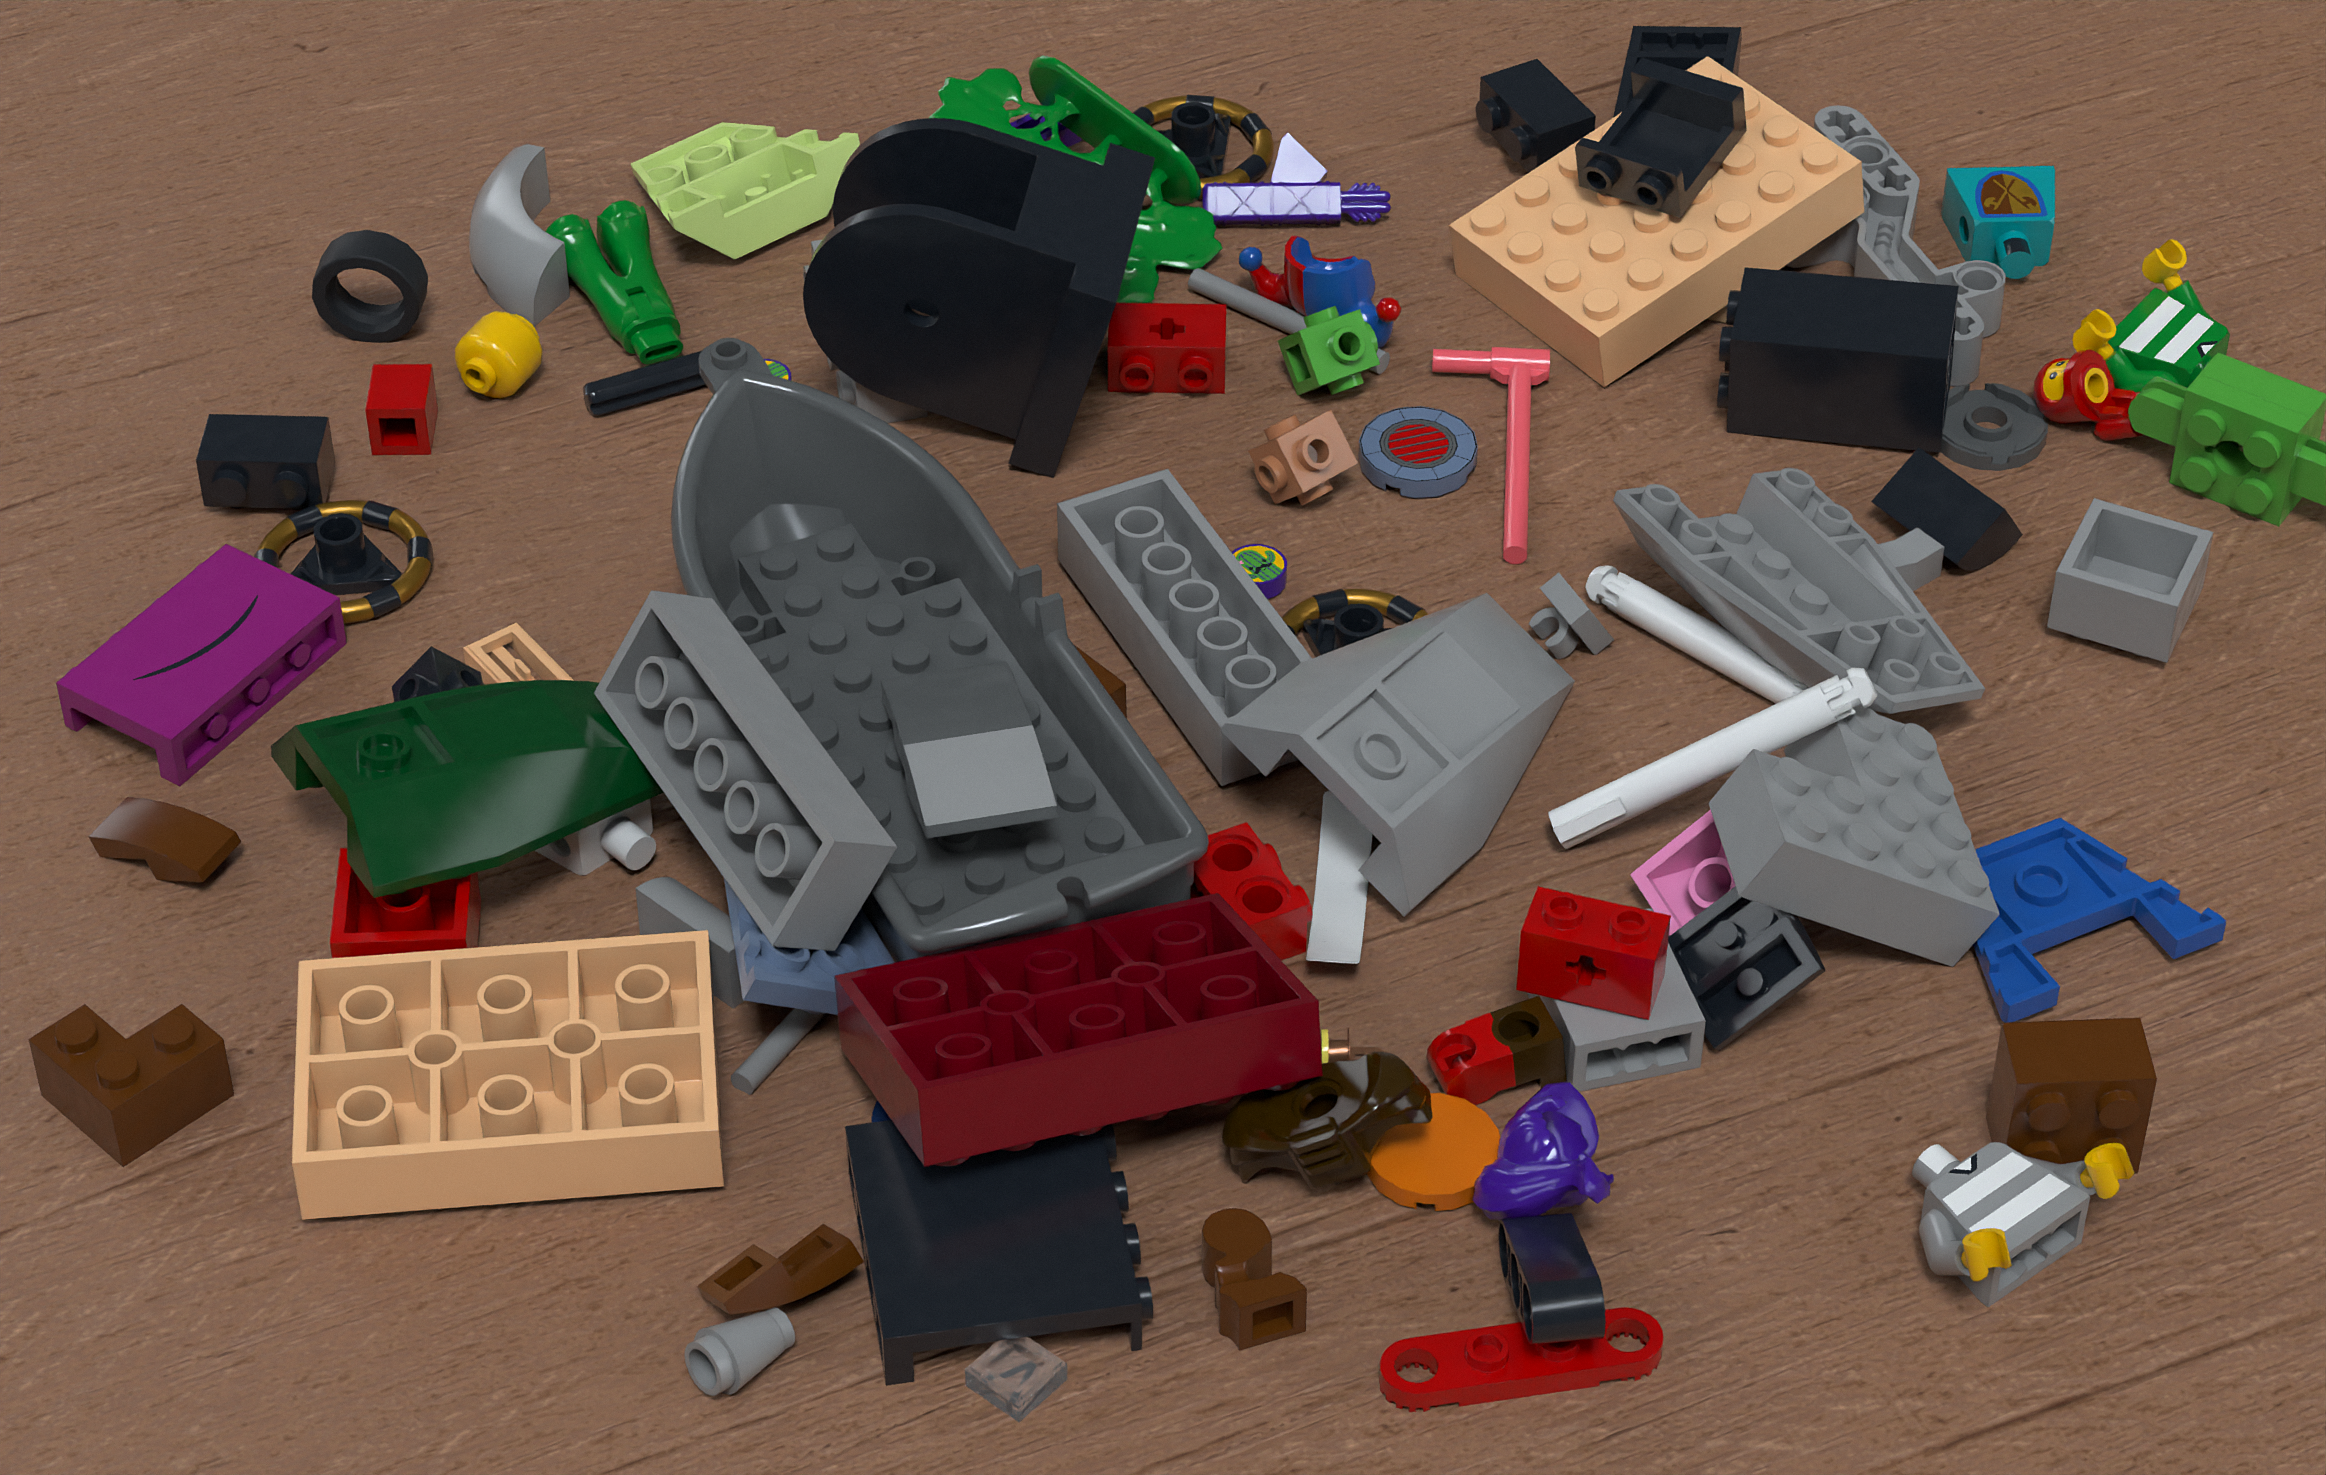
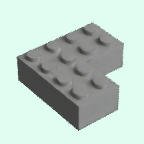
(1858, 837)

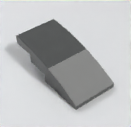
(968, 750)

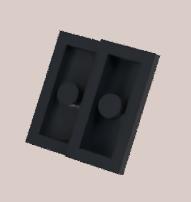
(1743, 963)

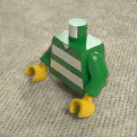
(2162, 335)

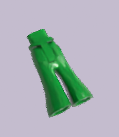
(632, 298)

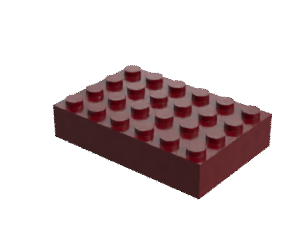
(1077, 1028)

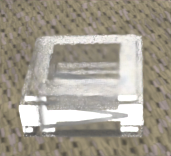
(1016, 1375)

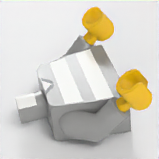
(2008, 1213)

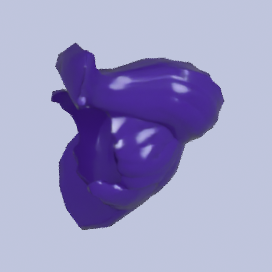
(1544, 1158)

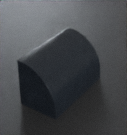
(1949, 511)

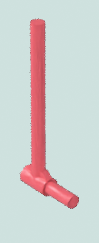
(1519, 370)

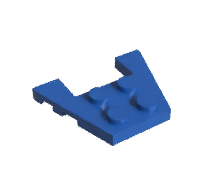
(2059, 886)

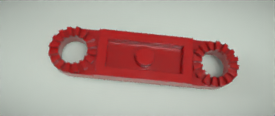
(1502, 1365)

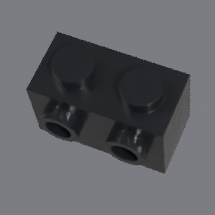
(1531, 113)
(265, 461)

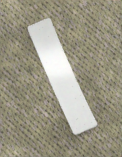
(1339, 886)

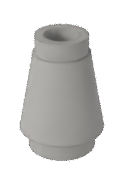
(737, 1350)

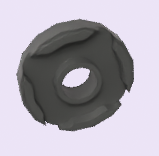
(2011, 446)

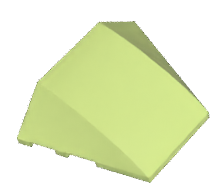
(744, 183)

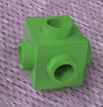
(1330, 351)

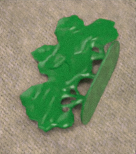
(1164, 232)

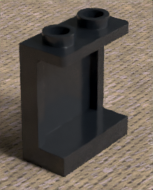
(1664, 139)

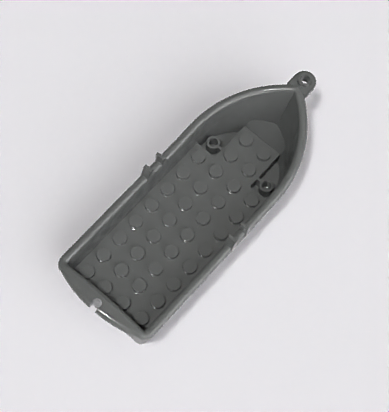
(869, 564)

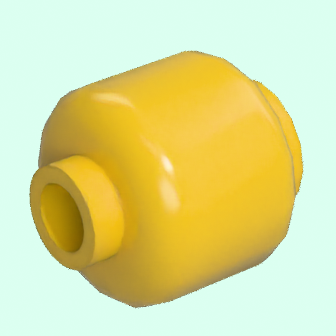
(498, 354)

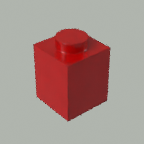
(401, 409)

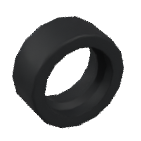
(381, 254)

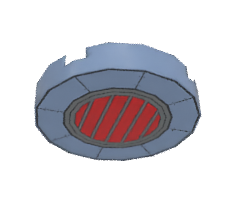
(1418, 451)

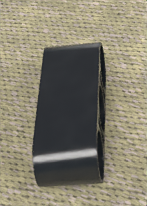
(1551, 1279)

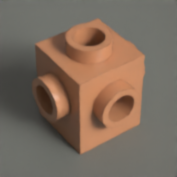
(1301, 457)

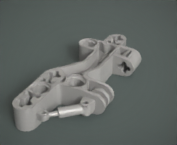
(1882, 241)

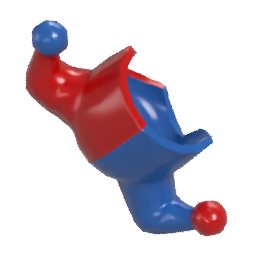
(1321, 283)

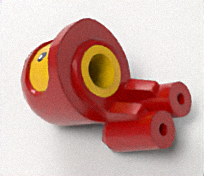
(2083, 392)

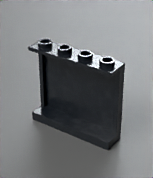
(993, 1243)

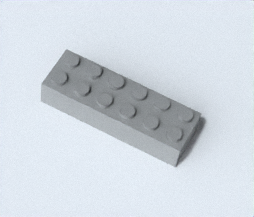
(1178, 608)
(744, 772)

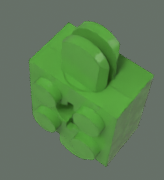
(2233, 409)

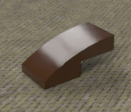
(169, 837)
(763, 1282)

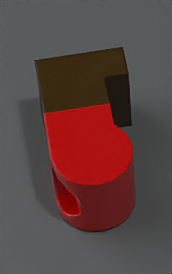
(1499, 1052)

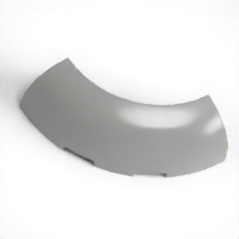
(507, 249)

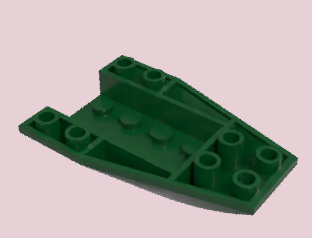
(466, 777)

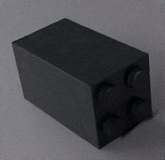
(1838, 359)

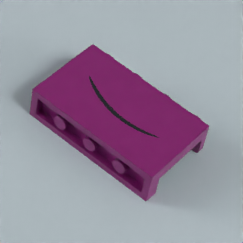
(206, 660)

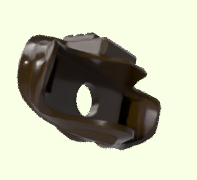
(1328, 1121)

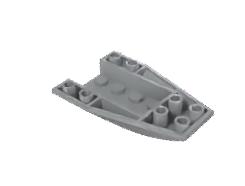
(1803, 589)
(1415, 735)

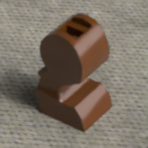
(1249, 1299)

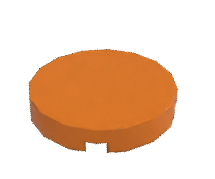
(1438, 1158)

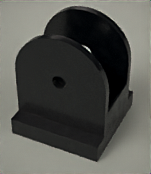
(1006, 255)

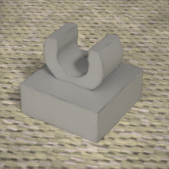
(1570, 618)

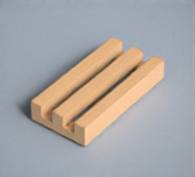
(500, 666)

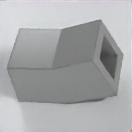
(1915, 557)

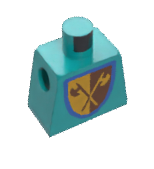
(2002, 215)

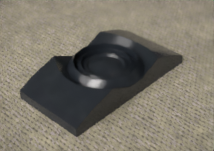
(1678, 48)

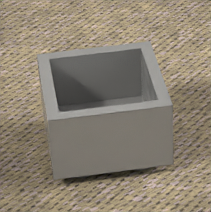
(2129, 580)

